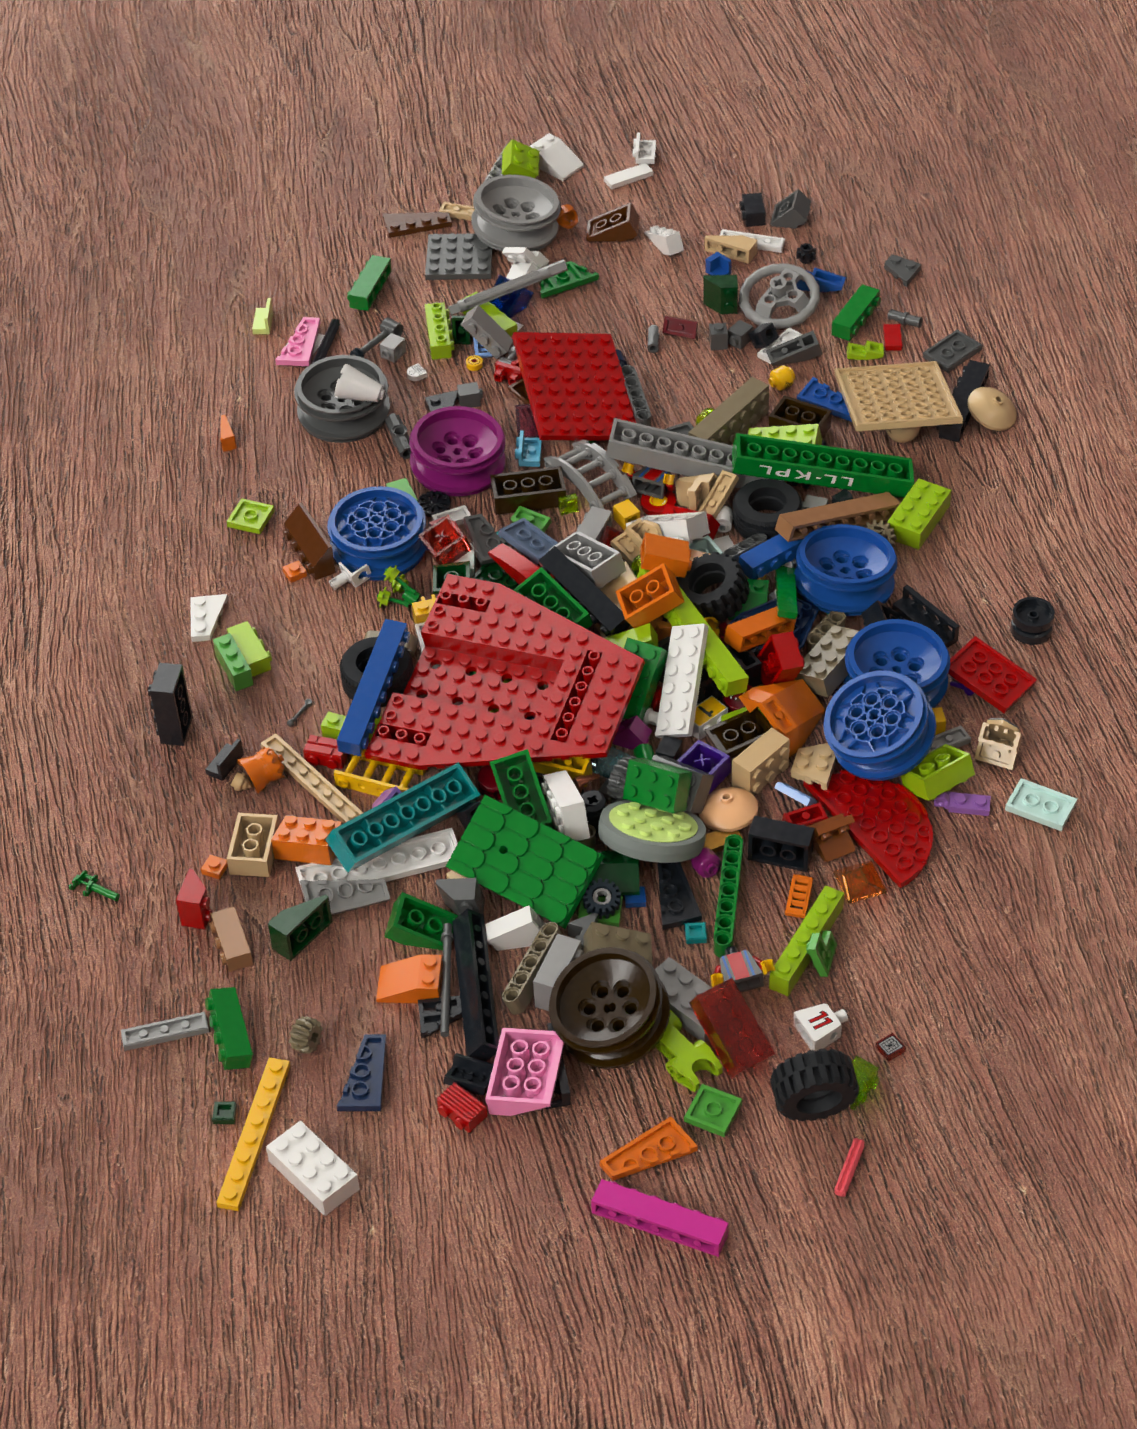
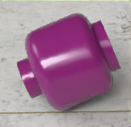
(706, 863)

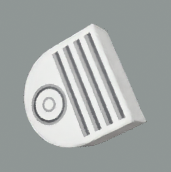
(416, 373)

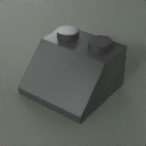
(791, 211)
(461, 894)

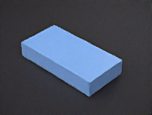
(795, 794)

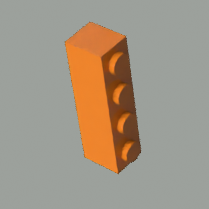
(756, 629)

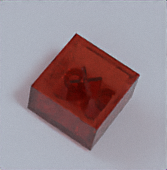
(445, 541)

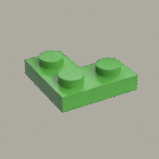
(822, 951)

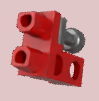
(508, 368)

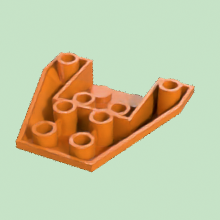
(788, 708)

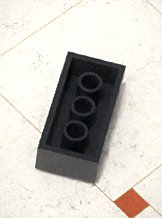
(170, 703)

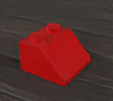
(193, 902)

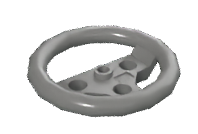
(779, 293)

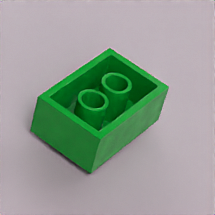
(657, 785)

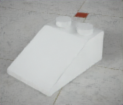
(556, 157)

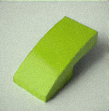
(870, 351)

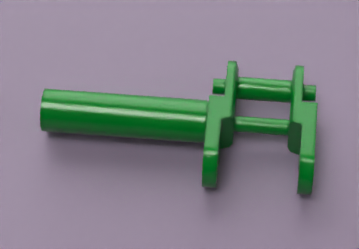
(92, 886)

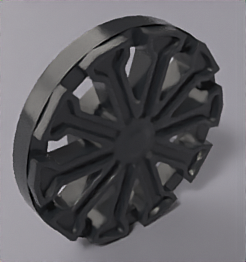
(435, 503)

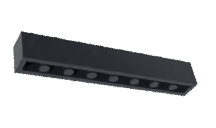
(475, 985)

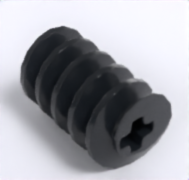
(594, 805)

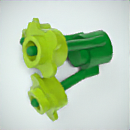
(399, 585)

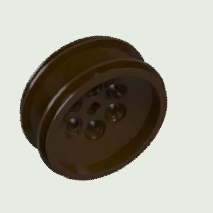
(580, 993)

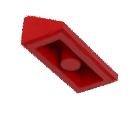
(806, 815)

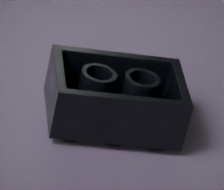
(780, 843)

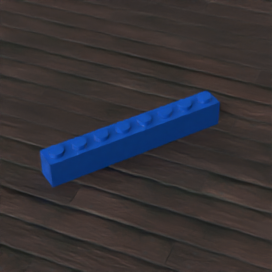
(373, 687)

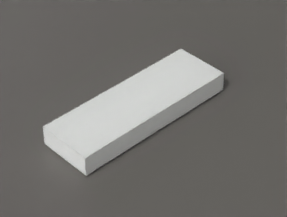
(628, 176)
(787, 335)

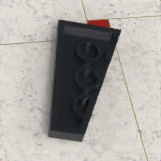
(676, 897)

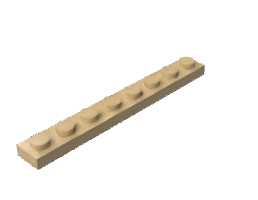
(312, 780)

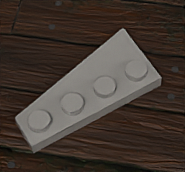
(346, 894)

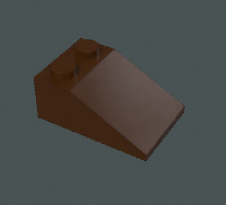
(614, 226)

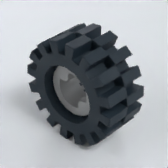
(612, 894)

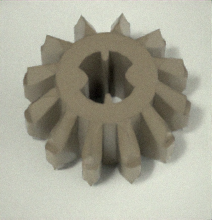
(305, 1034)

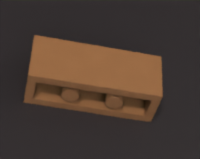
(230, 939)

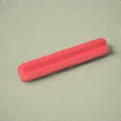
(849, 1167)

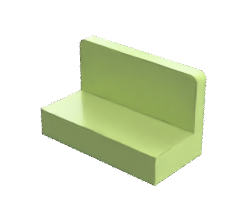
(263, 319)

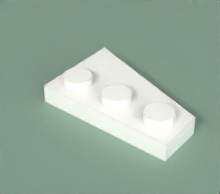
(205, 614)

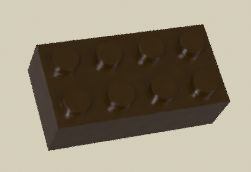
(527, 488)

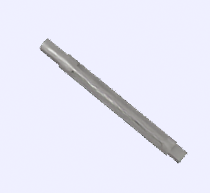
(508, 287)

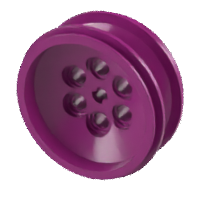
(457, 450)

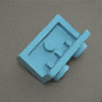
(529, 451)

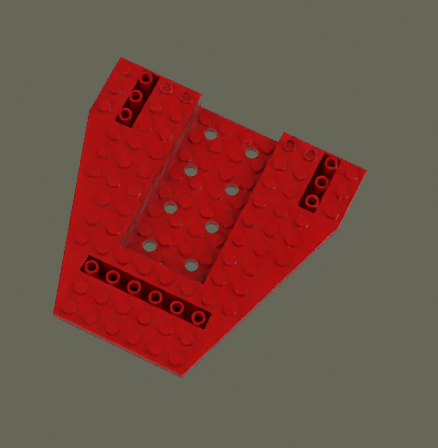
(504, 637)

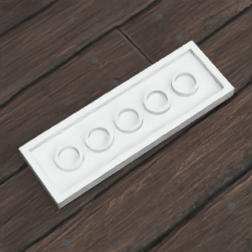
(682, 681)

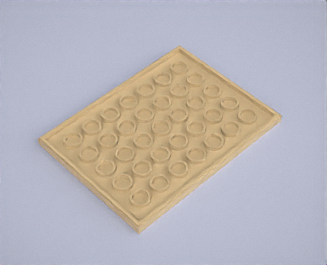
(897, 396)

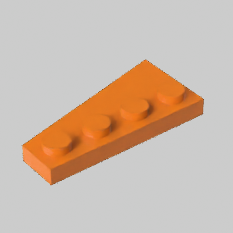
(652, 1148)

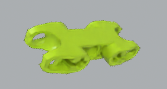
(686, 1057)

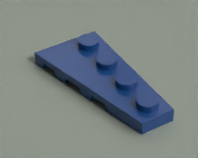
(822, 396)

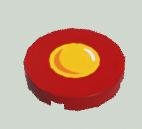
(655, 506)

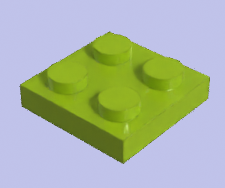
(250, 516)

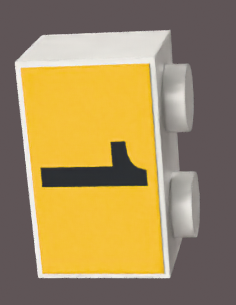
(707, 715)

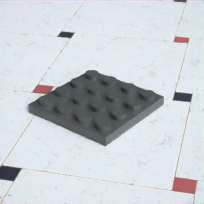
(457, 257)

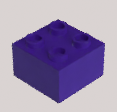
(708, 760)

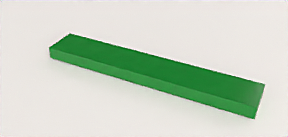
(786, 592)

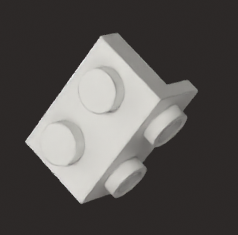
(644, 150)

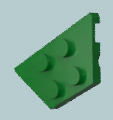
(569, 279)

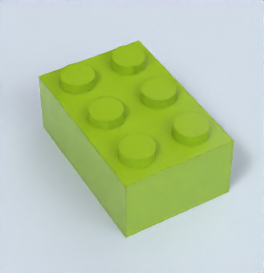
(939, 772)

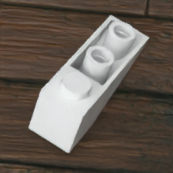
(666, 240)

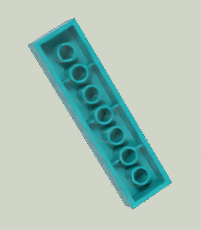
(402, 817)

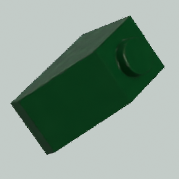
(460, 334)

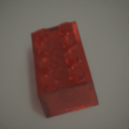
(731, 1028)

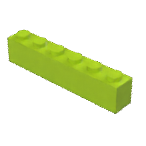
(795, 956)

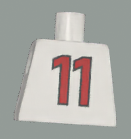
(819, 1025)

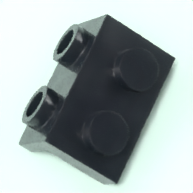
(469, 1074)

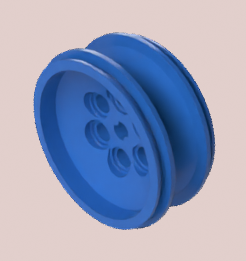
(378, 530)
(845, 569)
(904, 649)
(879, 725)

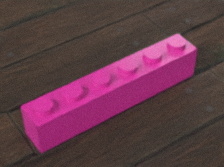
(660, 1217)

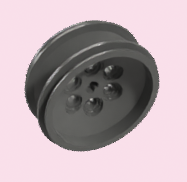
(337, 418)

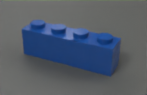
(768, 556)

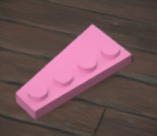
(301, 345)

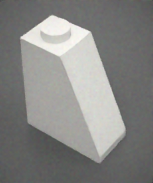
(514, 929)

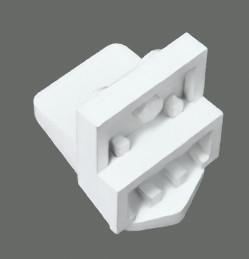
(524, 261)

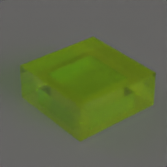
(568, 504)

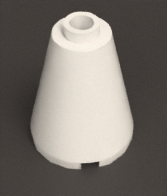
(357, 386)

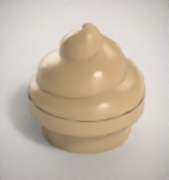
(241, 782)

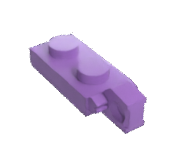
(964, 803)

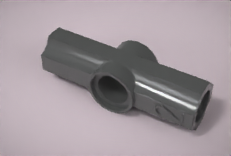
(399, 435)

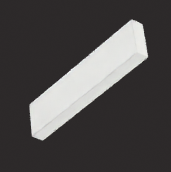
(764, 242)

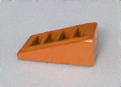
(227, 437)
(801, 884)

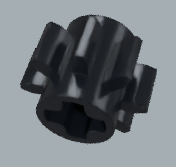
(806, 253)

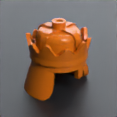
(263, 767)

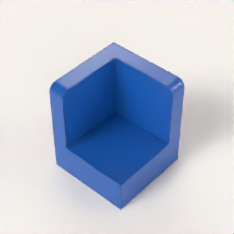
(718, 264)

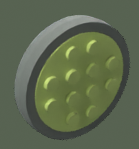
(651, 832)

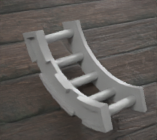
(596, 454)

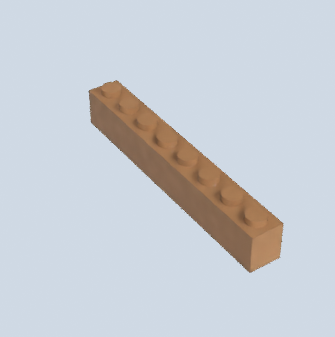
(857, 511)

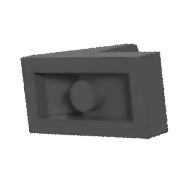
(579, 927)

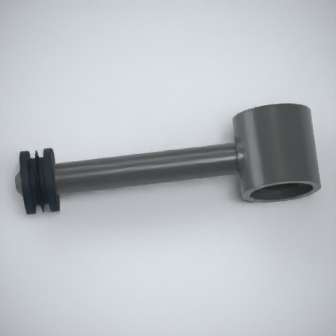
(387, 327)

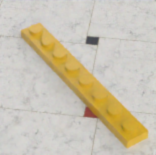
(253, 1134)

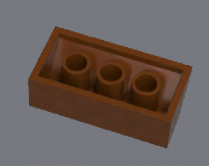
(309, 543)

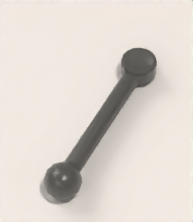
(308, 702)

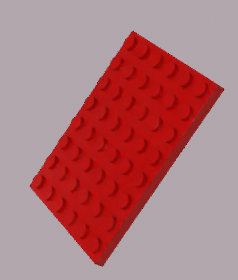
(572, 384)

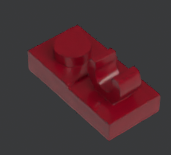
(680, 327)

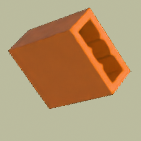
(670, 551)

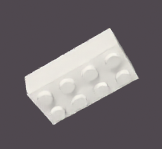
(682, 525)
(565, 805)
(312, 1168)

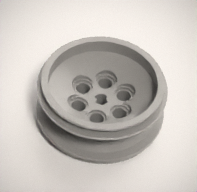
(515, 213)

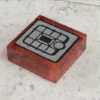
(890, 1047)

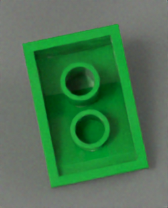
(417, 923)

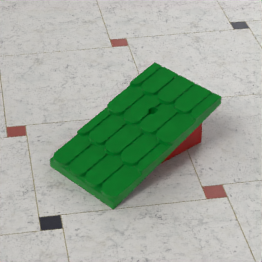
(525, 861)

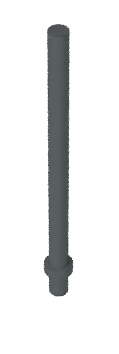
(447, 937)

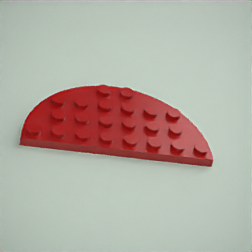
(887, 823)

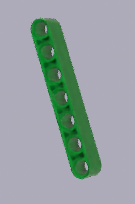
(728, 894)

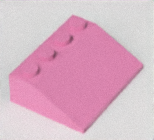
(524, 1071)

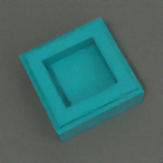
(695, 933)

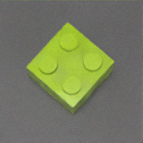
(520, 160)

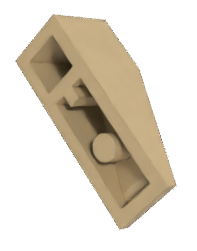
(732, 246)

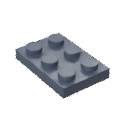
(527, 539)

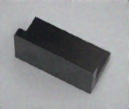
(225, 760)

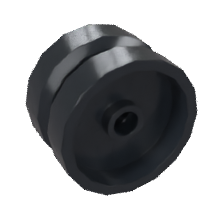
(1032, 620)

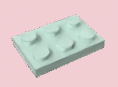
(1041, 804)

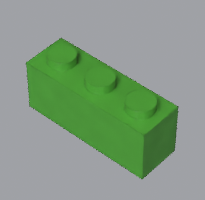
(233, 662)

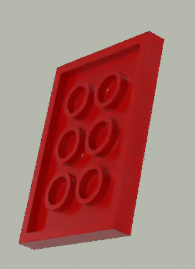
(990, 674)

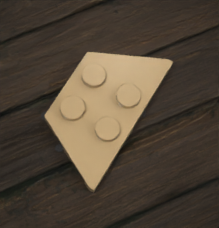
(814, 765)

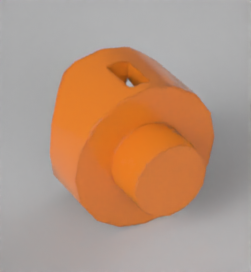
(567, 214)

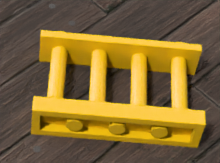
(370, 786)

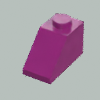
(632, 733)

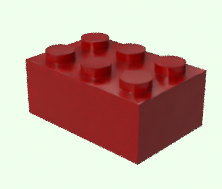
(780, 659)

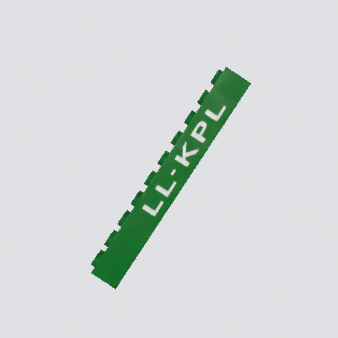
(821, 465)

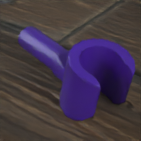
(959, 685)

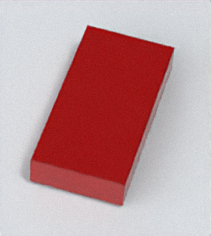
(892, 337)

